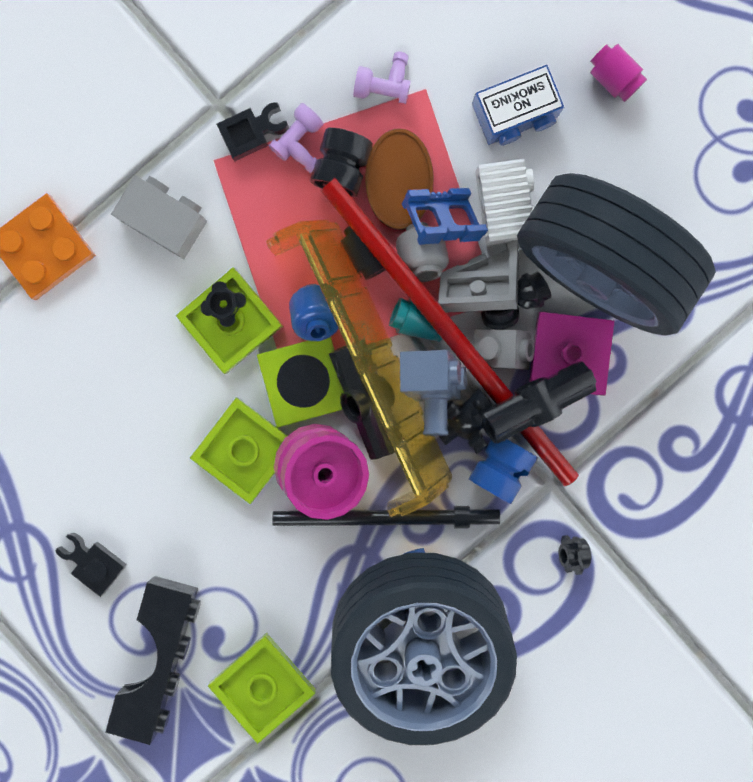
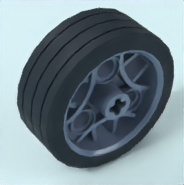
(617, 253)
(414, 694)

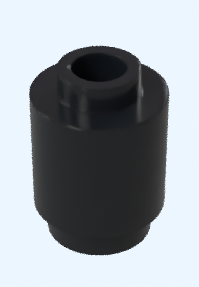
(360, 255)

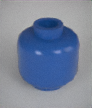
(311, 314)

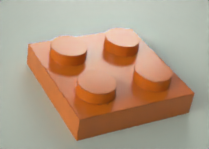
(42, 247)

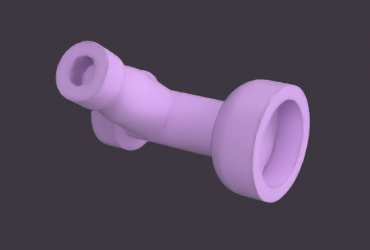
(394, 87)
(288, 143)

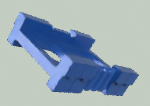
(440, 204)

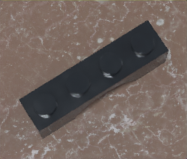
(140, 706)

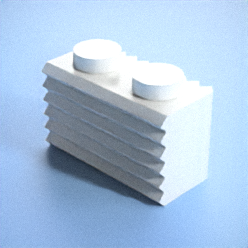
(504, 198)

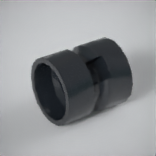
(343, 156)

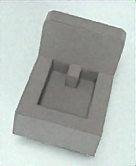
(505, 348)

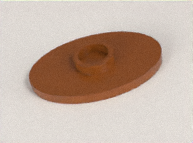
(395, 166)

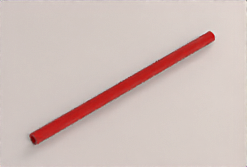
(441, 323)

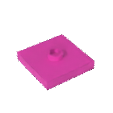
(570, 339)

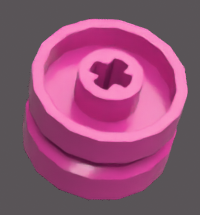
(321, 471)

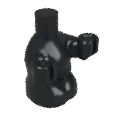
(466, 420)

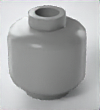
(424, 260)

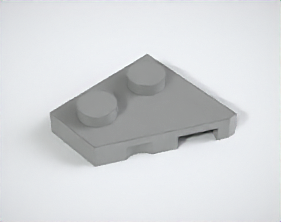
(482, 283)

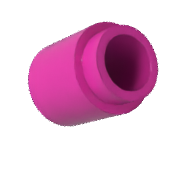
(617, 72)

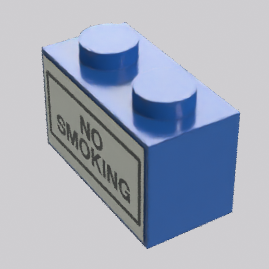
(518, 106)

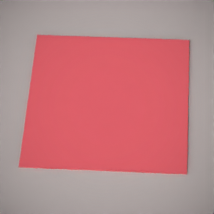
(276, 193)

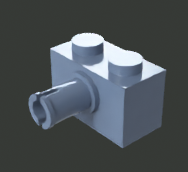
(435, 379)

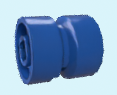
(502, 469)

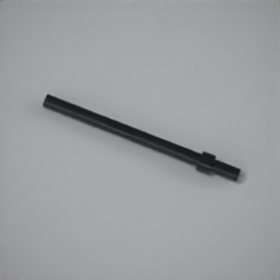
(460, 517)

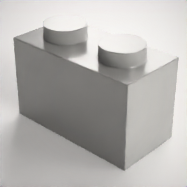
(160, 216)

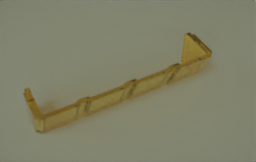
(373, 357)

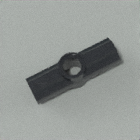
(538, 402)
(359, 406)

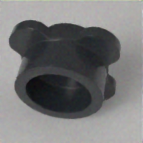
(221, 293)
(574, 554)

